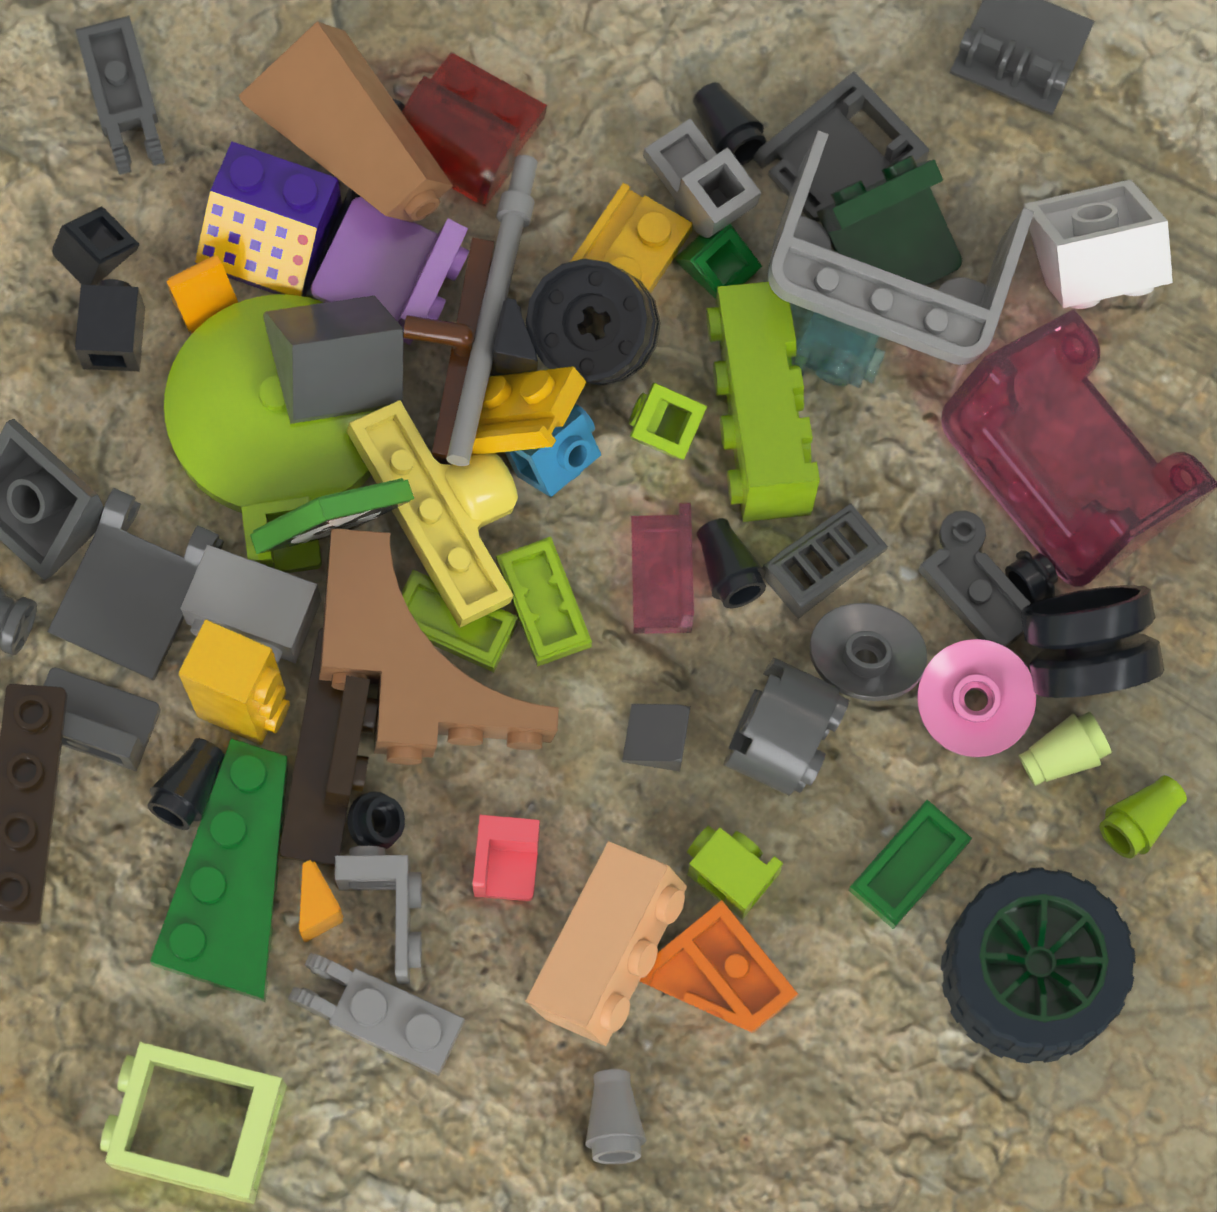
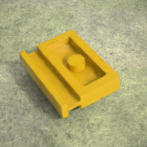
(636, 236)
(525, 409)

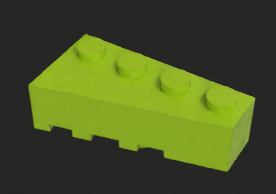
(763, 402)

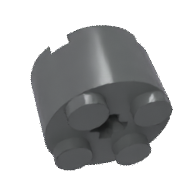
(784, 727)

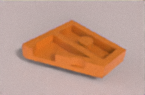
(722, 971)

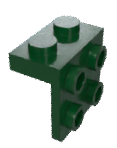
(894, 223)

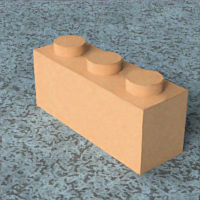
(607, 944)

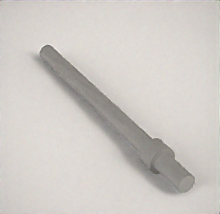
(514, 214)

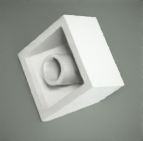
(1100, 244)

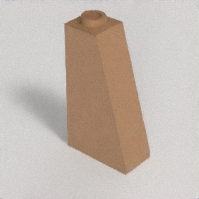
(347, 122)

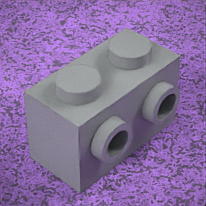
(252, 602)

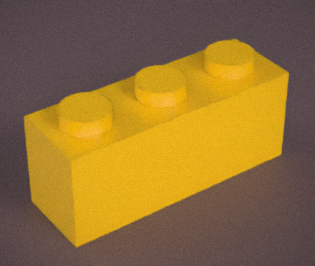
(234, 683)

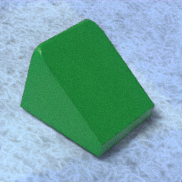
(719, 260)

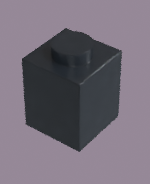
(110, 326)

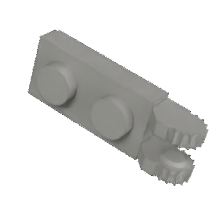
(383, 1015)

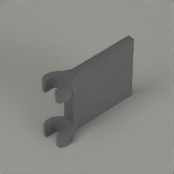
(128, 591)

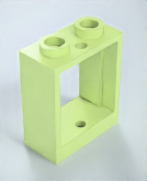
(253, 1141)

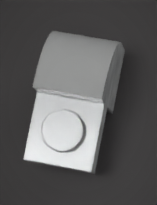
(706, 185)

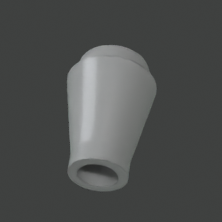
(614, 1120)

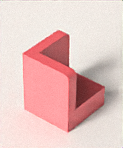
(506, 858)

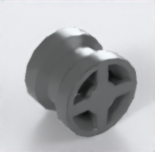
(15, 622)

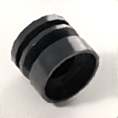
(563, 310)

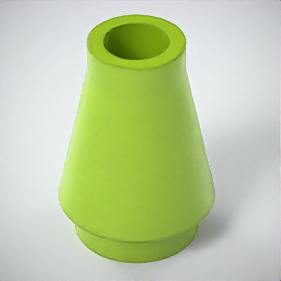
(1140, 819)

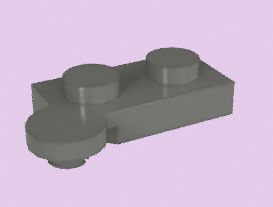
(973, 582)

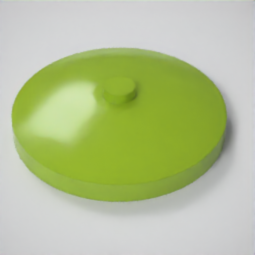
(233, 420)

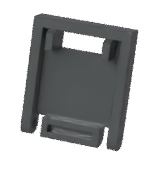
(847, 152)

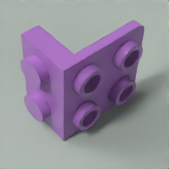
(390, 260)

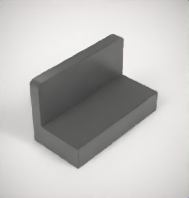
(105, 719)

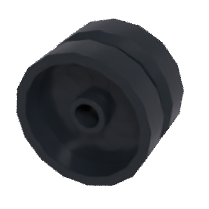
(1092, 641)

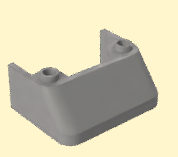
(944, 323)

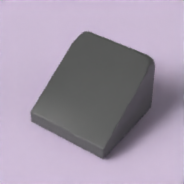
(656, 735)

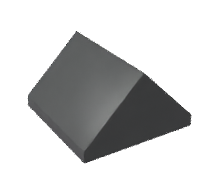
(336, 357)
(42, 503)

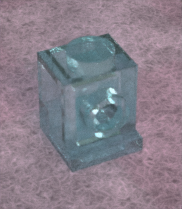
(839, 352)

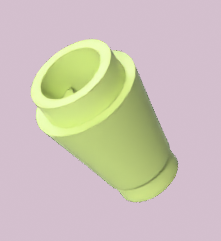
(1066, 749)

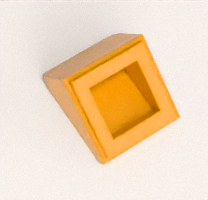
(201, 292)
(318, 905)

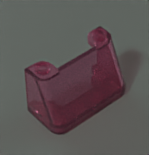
(1064, 455)

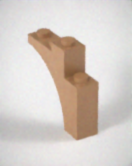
(419, 690)

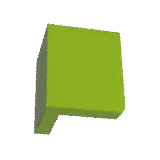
(288, 559)

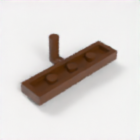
(459, 336)

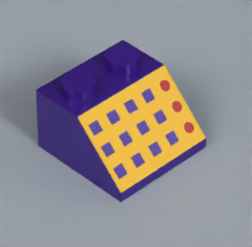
(268, 220)

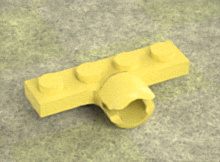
(445, 510)

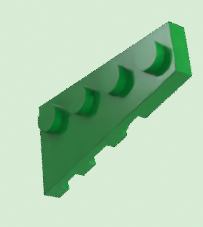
(226, 893)

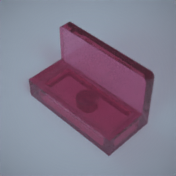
(662, 572)

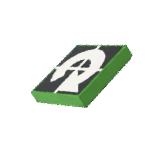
(336, 511)

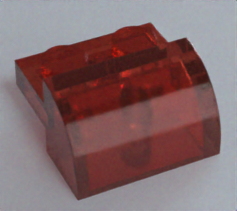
(472, 125)

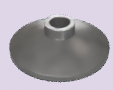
(872, 635)

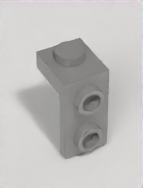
(373, 870)

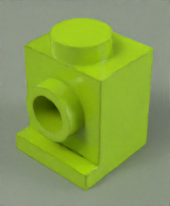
(665, 421)
(731, 868)

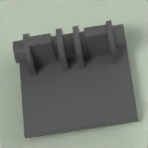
(1022, 50)

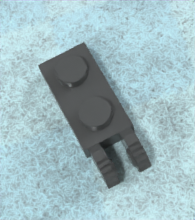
(120, 87)

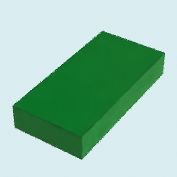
(910, 864)

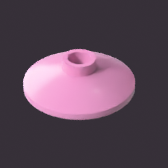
(981, 667)

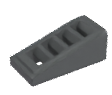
(788, 586)

